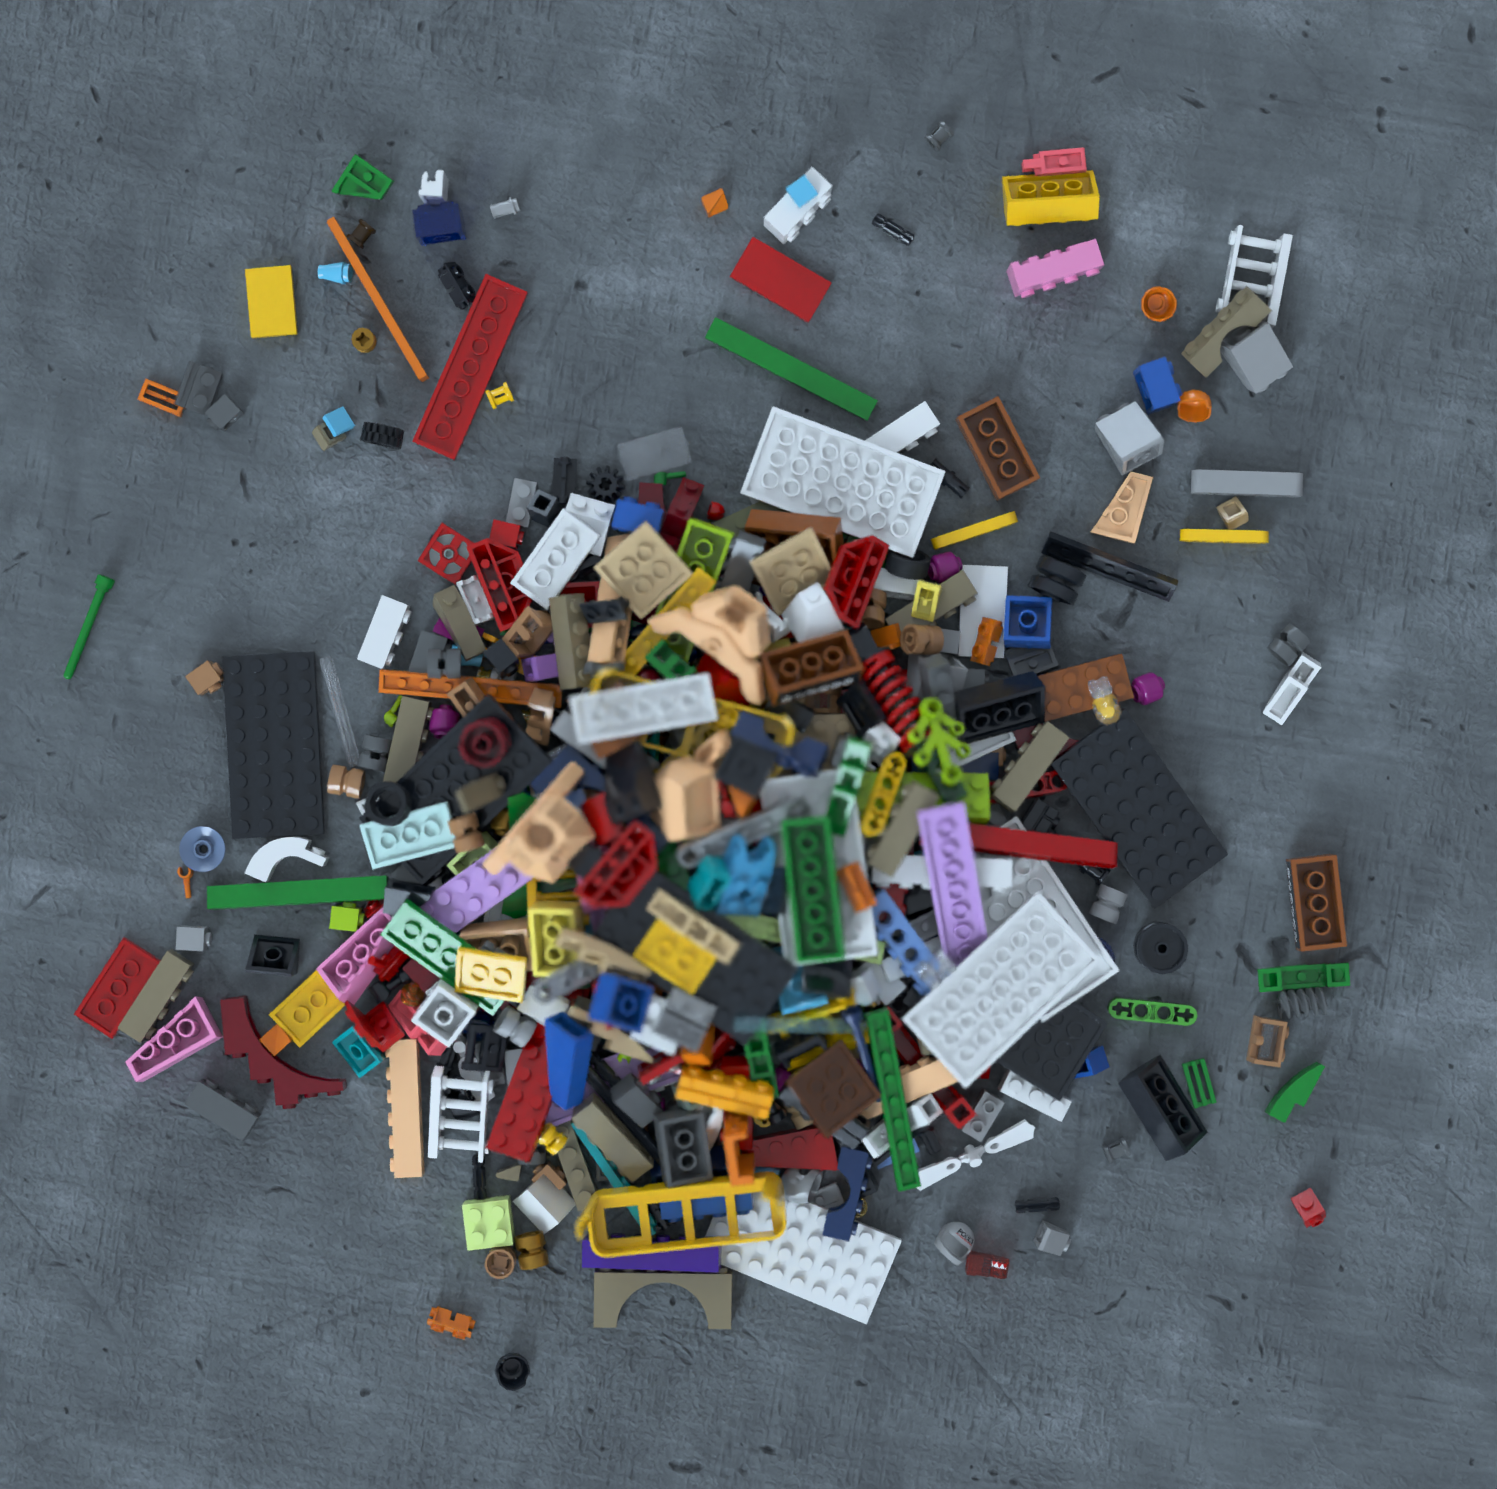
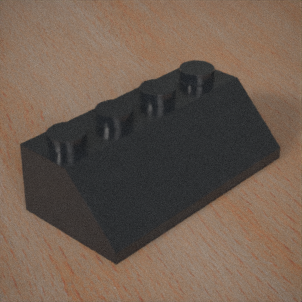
(1000, 707)
(1163, 1108)

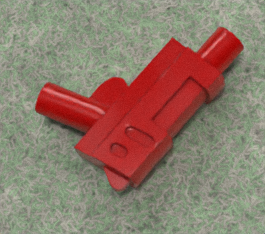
(388, 964)

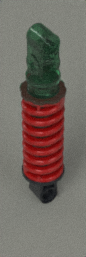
(899, 706)

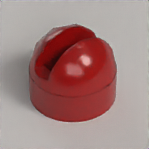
(715, 511)

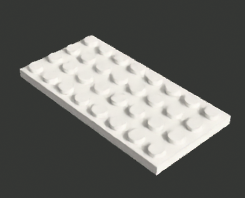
(838, 475)
(1037, 876)
(859, 926)
(1001, 989)
(811, 1265)

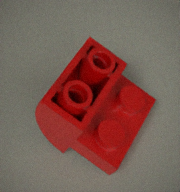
(599, 821)

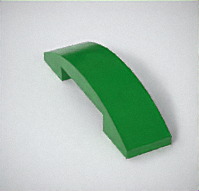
(1303, 976)

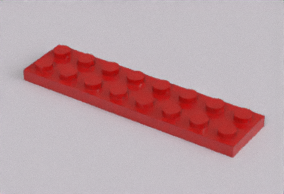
(470, 367)
(527, 1097)

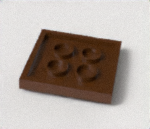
(833, 1089)

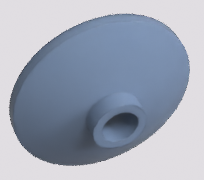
(191, 853)

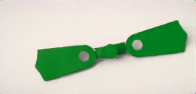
(516, 903)

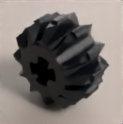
(613, 487)

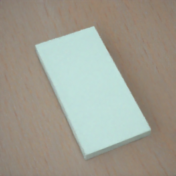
(417, 836)

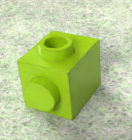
(346, 917)

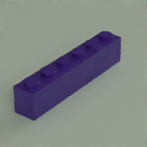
(695, 1259)

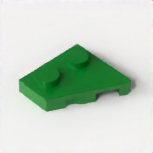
(363, 180)

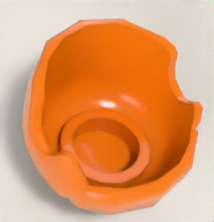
(1158, 303)
(1194, 406)

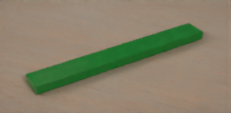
(791, 369)
(296, 892)
(892, 1099)

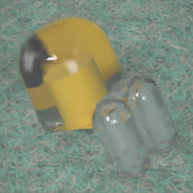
(1105, 704)

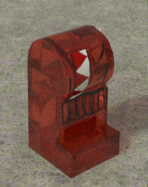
(986, 1265)

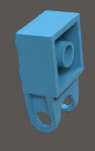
(749, 877)

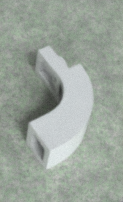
(267, 857)
(920, 1113)

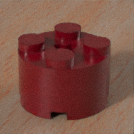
(488, 755)

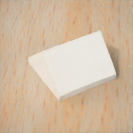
(544, 1203)

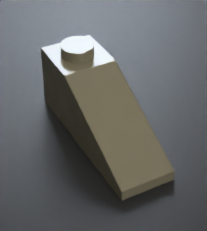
(458, 622)
(481, 791)

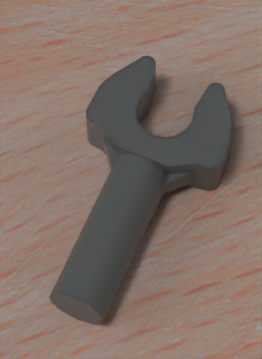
(596, 668)

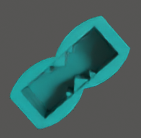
(708, 883)

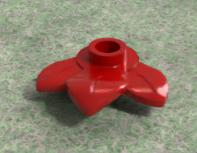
(727, 804)

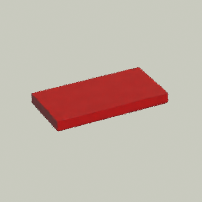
(780, 279)
(117, 987)

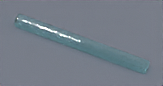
(750, 1024)

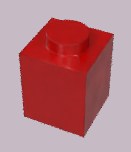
(507, 534)

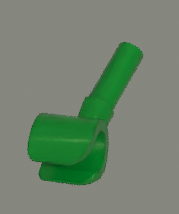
(661, 477)

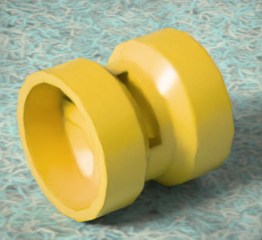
(726, 715)
(552, 1139)

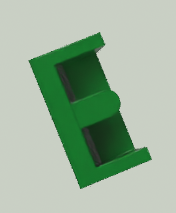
(668, 662)

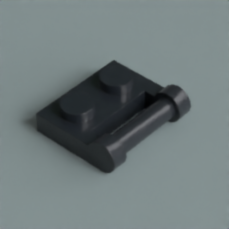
(861, 708)
(491, 1049)

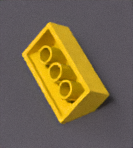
(1050, 198)

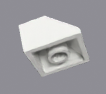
(812, 615)

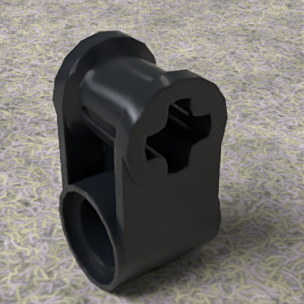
(463, 1094)

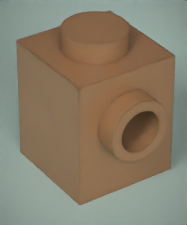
(206, 678)

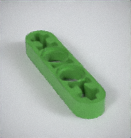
(1152, 1009)

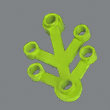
(940, 739)

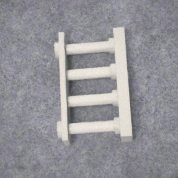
(1275, 269)
(438, 1122)

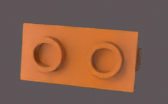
(988, 631)
(856, 887)
(458, 1327)

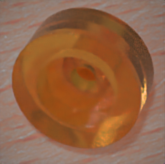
(412, 995)

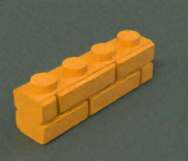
(724, 1091)

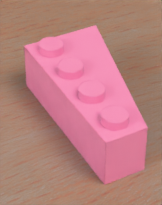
(1055, 268)
(348, 968)
(181, 1037)

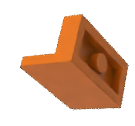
(887, 636)

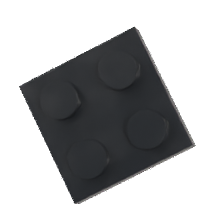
(746, 767)

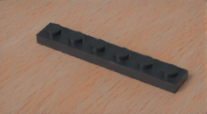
(1109, 566)

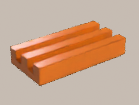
(147, 382)

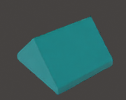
(358, 1052)

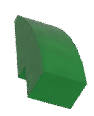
(1294, 1091)

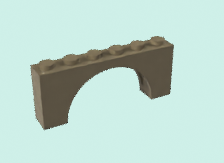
(615, 1286)

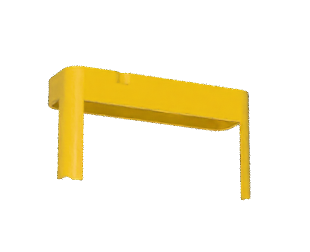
(773, 724)
(594, 1214)

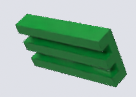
(1204, 1101)

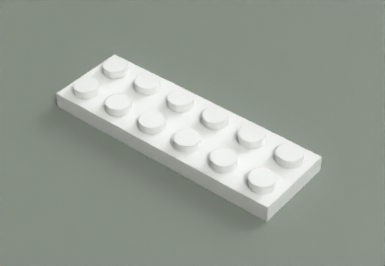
(643, 708)

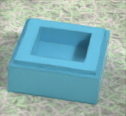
(801, 191)
(338, 421)

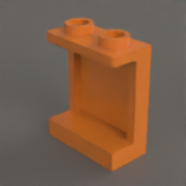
(740, 1166)

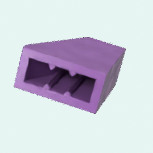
(540, 667)

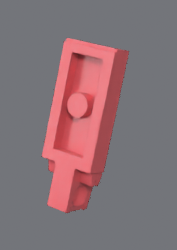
(1056, 162)

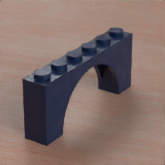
(591, 780)

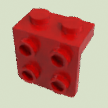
(377, 1025)

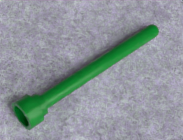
(103, 585)

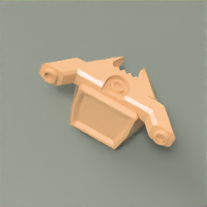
(727, 627)
(691, 792)
(546, 833)

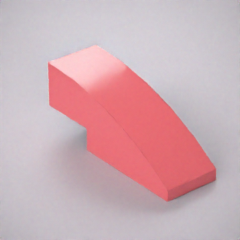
(404, 1016)

